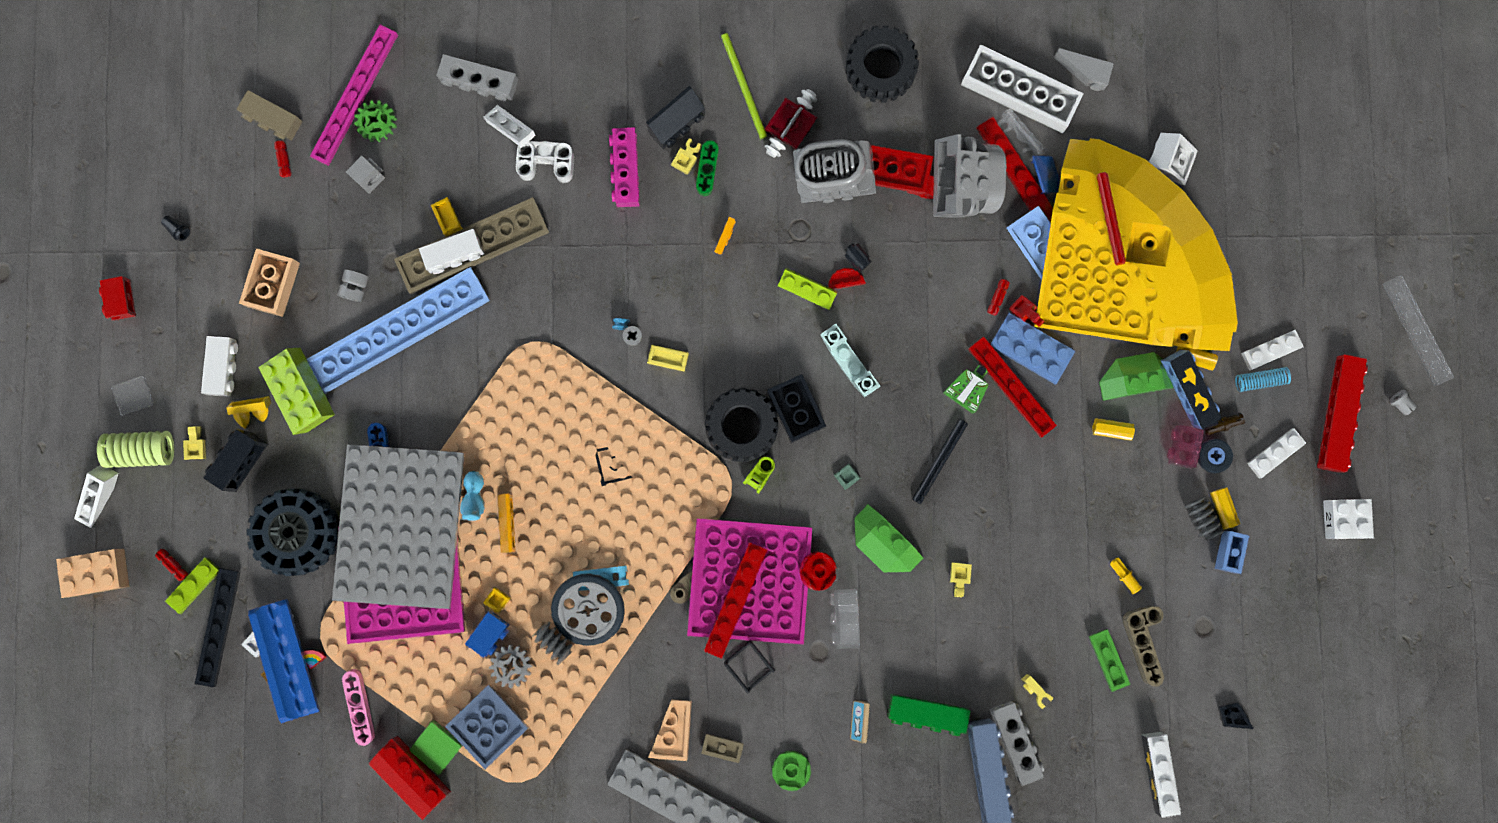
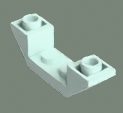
(848, 361)

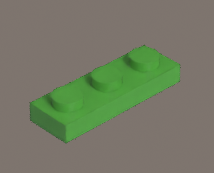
(1109, 660)

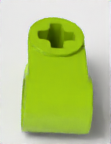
(759, 475)

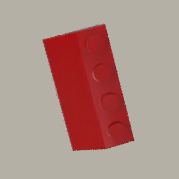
(409, 777)

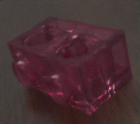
(1190, 448)

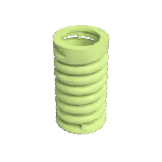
(135, 449)

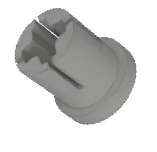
(634, 330)
(1403, 402)

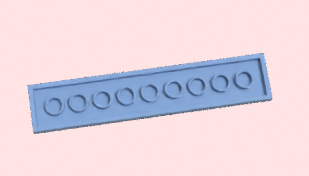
(397, 330)

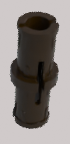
(1225, 423)

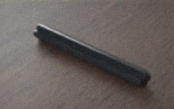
(940, 461)

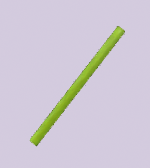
(744, 87)

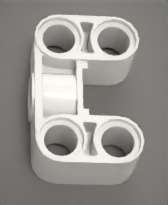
(545, 153)

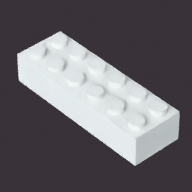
(1022, 89)

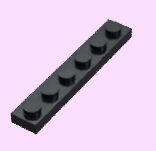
(217, 627)

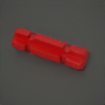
(282, 159)
(998, 297)
(171, 564)

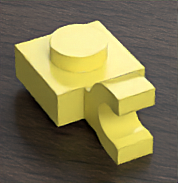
(194, 447)
(960, 575)
(1033, 687)

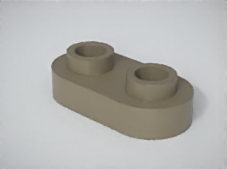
(684, 585)

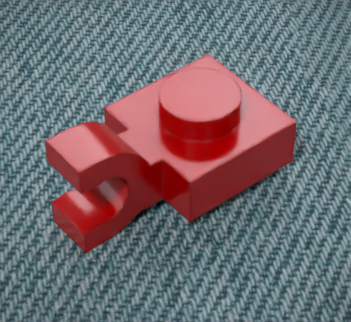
(1026, 309)

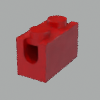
(117, 298)

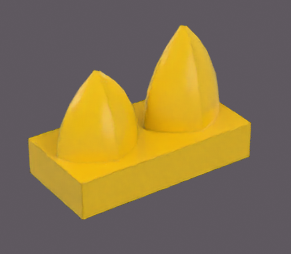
(242, 409)

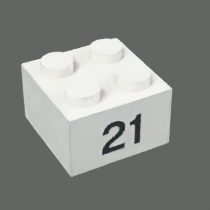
(1348, 519)

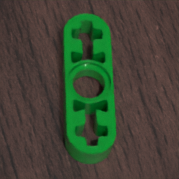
(704, 154)

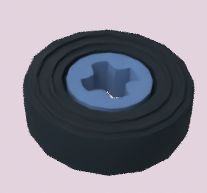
(1221, 463)

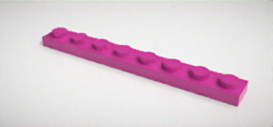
(354, 95)

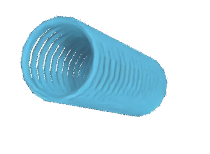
(1272, 379)

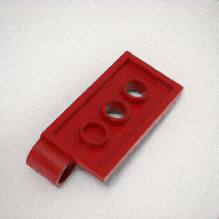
(912, 171)

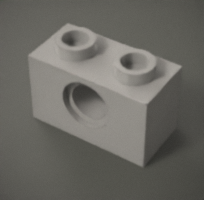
(366, 173)

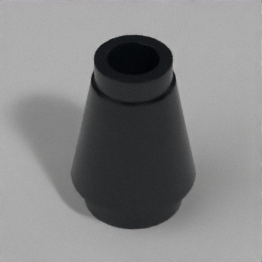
(177, 229)

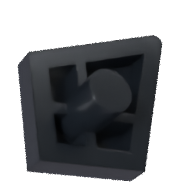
(1234, 716)

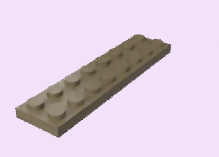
(496, 234)

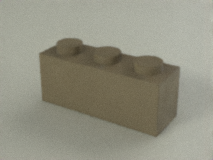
(269, 116)

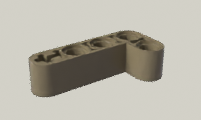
(1146, 646)

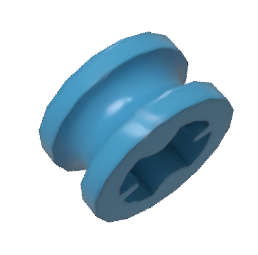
(620, 324)

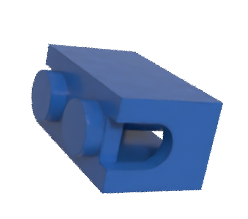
(488, 634)

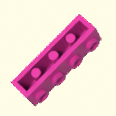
(625, 167)

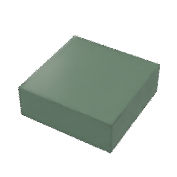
(847, 476)

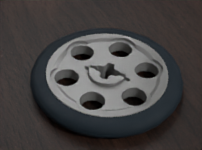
(596, 585)

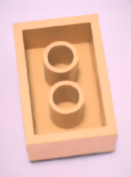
(269, 282)
(92, 573)

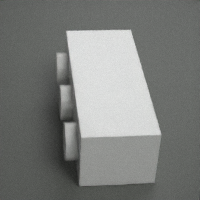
(451, 251)
(219, 366)

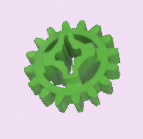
(370, 128)

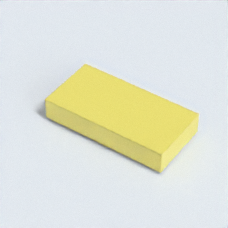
(668, 358)

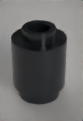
(857, 256)

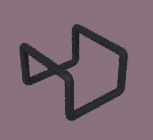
(771, 669)

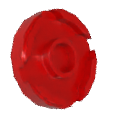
(818, 571)

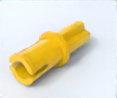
(1125, 575)

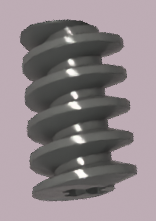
(1203, 517)
(553, 643)

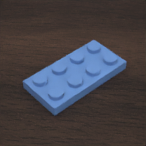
(1032, 348)

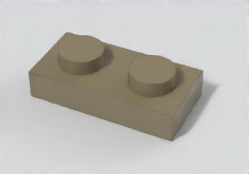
(722, 748)

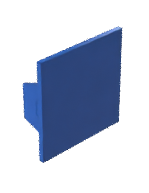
(1046, 174)

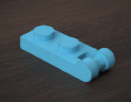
(607, 573)

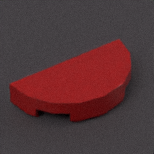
(845, 278)

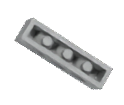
(451, 65)
(1032, 771)

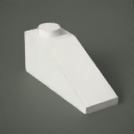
(95, 494)

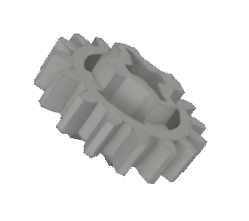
(502, 663)

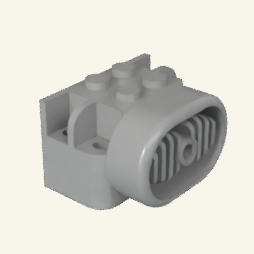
(834, 170)
(967, 177)

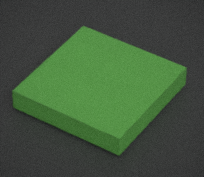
(436, 747)

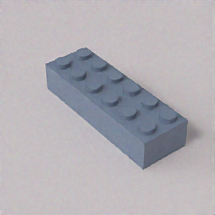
(989, 771)

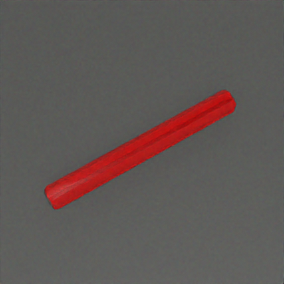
(1111, 219)

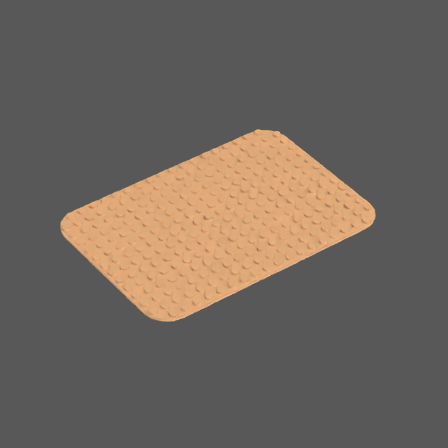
(538, 440)

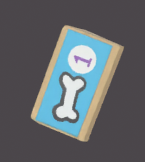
(859, 721)

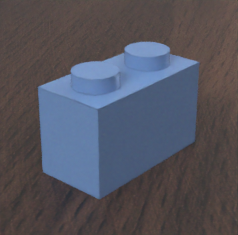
(1231, 552)

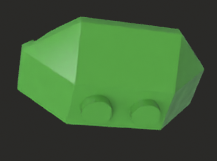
(1134, 376)
(884, 543)

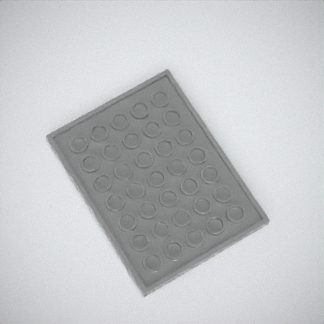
(398, 526)

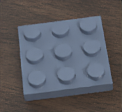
(487, 726)

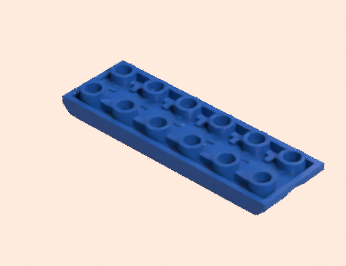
(283, 661)

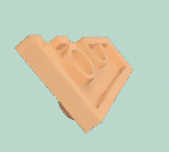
(674, 734)

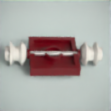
(791, 123)

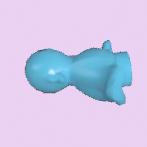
(472, 503)

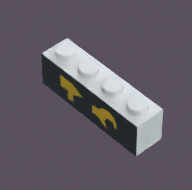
(1161, 774)

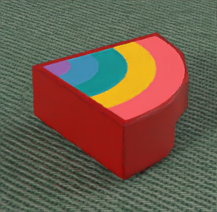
(313, 657)

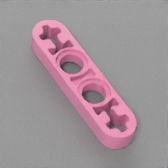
(354, 707)

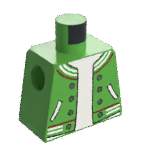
(968, 389)

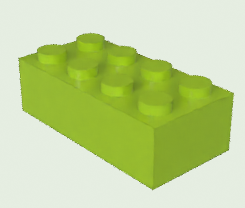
(296, 390)

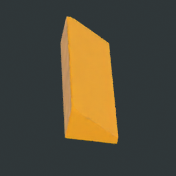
(506, 523)

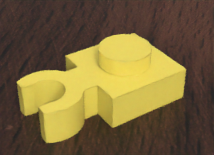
(685, 158)

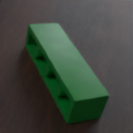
(929, 714)

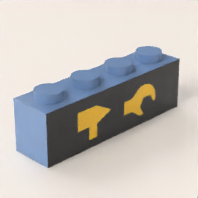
(1191, 389)

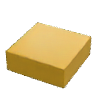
(496, 600)

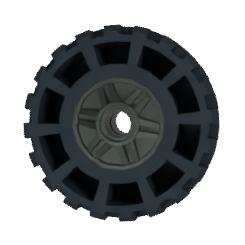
(273, 535)

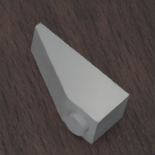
(1088, 70)

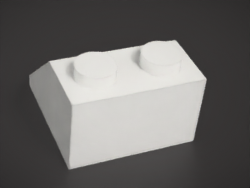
(1173, 157)

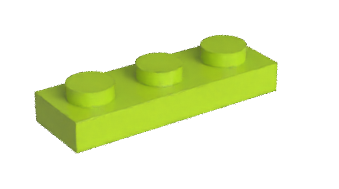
(807, 288)
(192, 585)

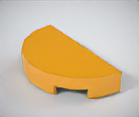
(725, 237)

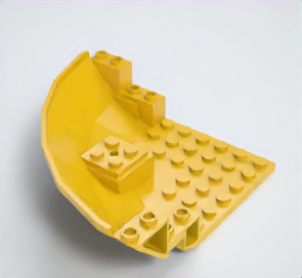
(1159, 289)

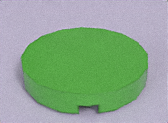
(791, 770)

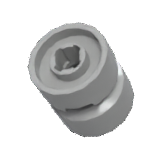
(354, 279)

